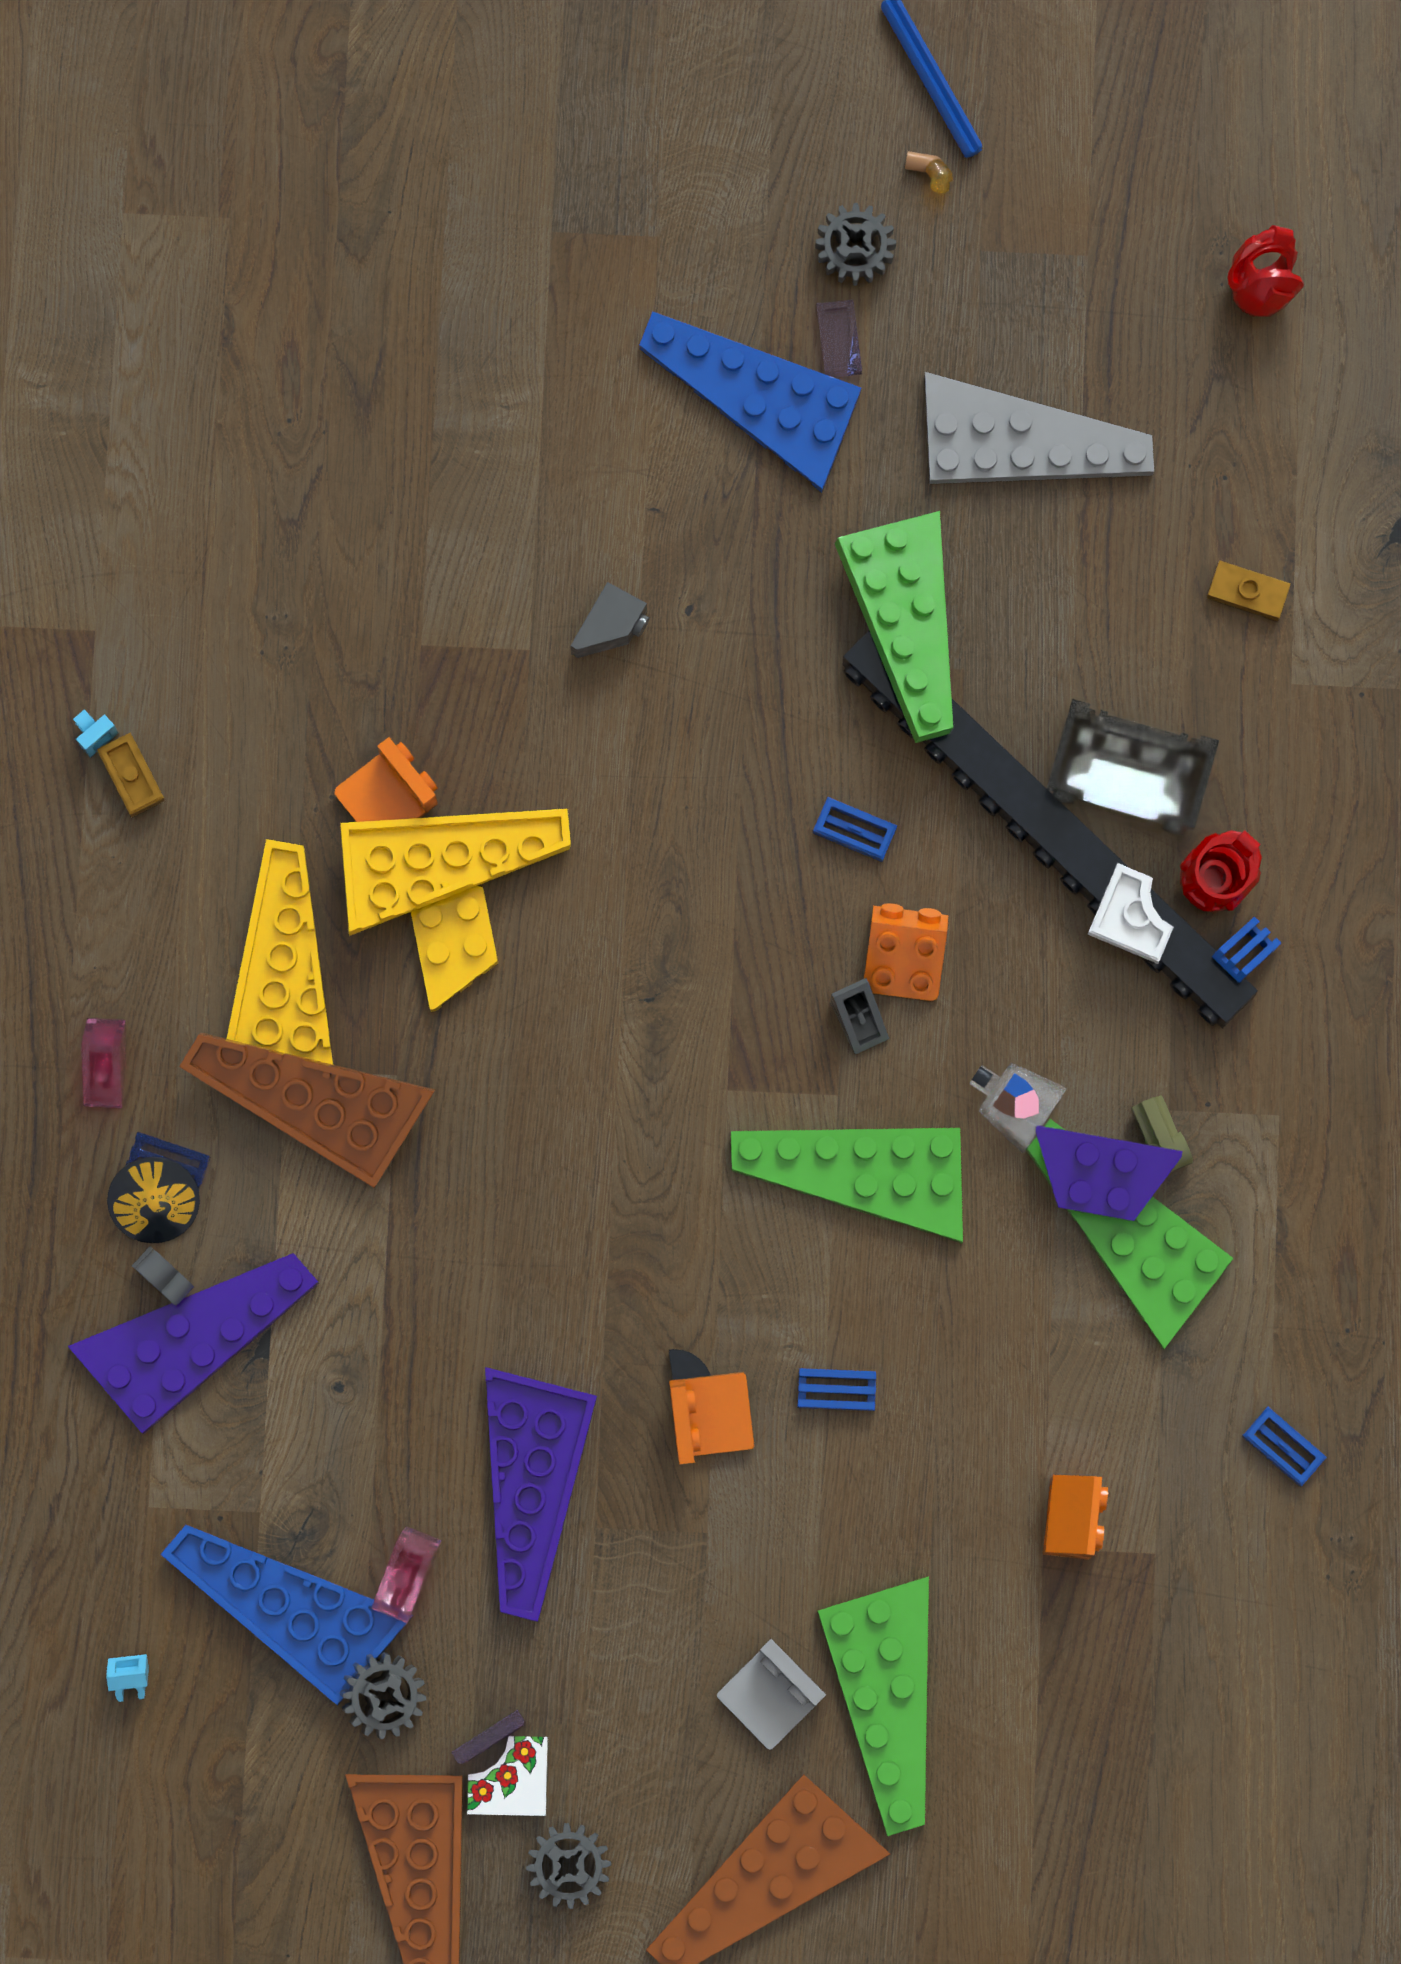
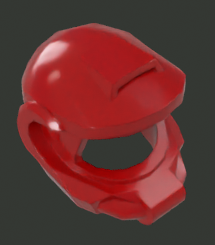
(1266, 289)
(1221, 871)

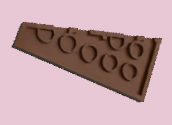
(332, 1109)
(417, 1857)
(783, 1863)

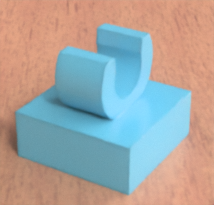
(94, 733)
(127, 1674)

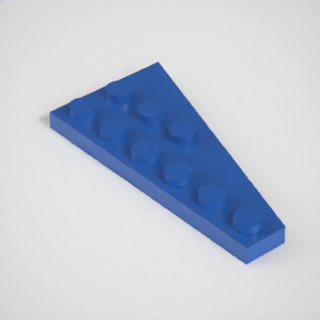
(772, 400)
(296, 1614)

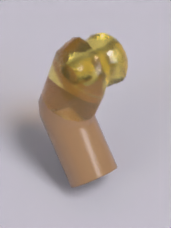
(934, 167)

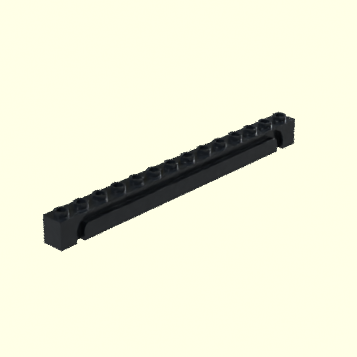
(1056, 836)

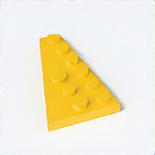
(419, 861)
(280, 977)

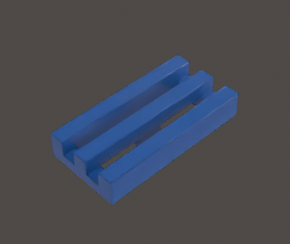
(850, 843)
(1259, 937)
(869, 1390)
(1308, 1468)

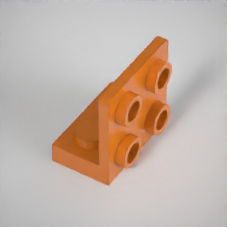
(711, 1415)

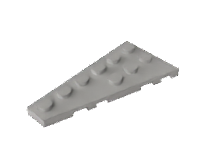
(1004, 438)

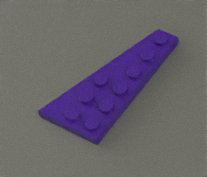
(173, 1350)
(535, 1459)

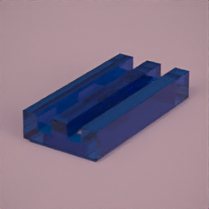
(137, 1151)

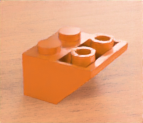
(1073, 1516)

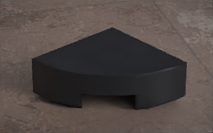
(686, 1365)

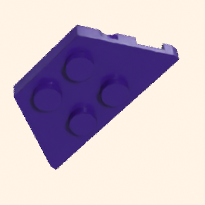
(1103, 1172)

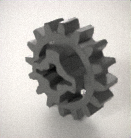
(864, 232)
(388, 1681)
(582, 1877)

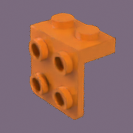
(388, 787)
(906, 952)

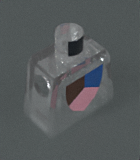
(1017, 1101)

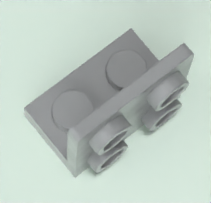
(770, 1695)

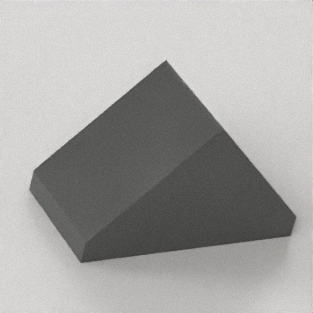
(859, 1016)

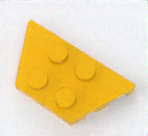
(454, 943)

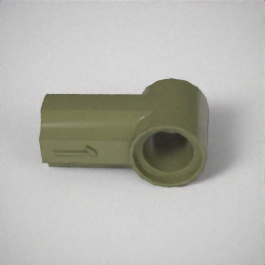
(1159, 1129)

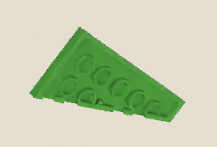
(902, 597)
(880, 1172)
(1154, 1259)
(882, 1671)

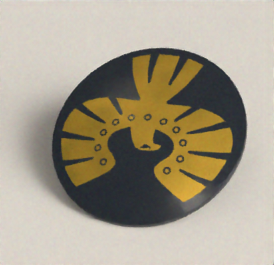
(153, 1200)

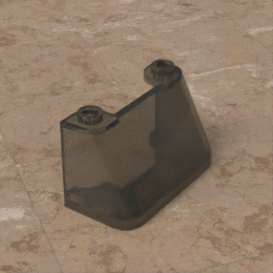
(1131, 768)

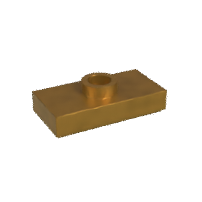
(1248, 590)
(131, 774)

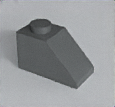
(610, 622)

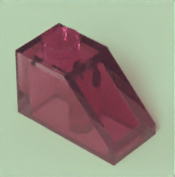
(103, 1062)
(406, 1574)

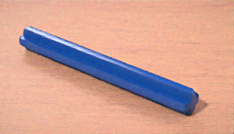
(932, 77)

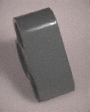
(162, 1276)

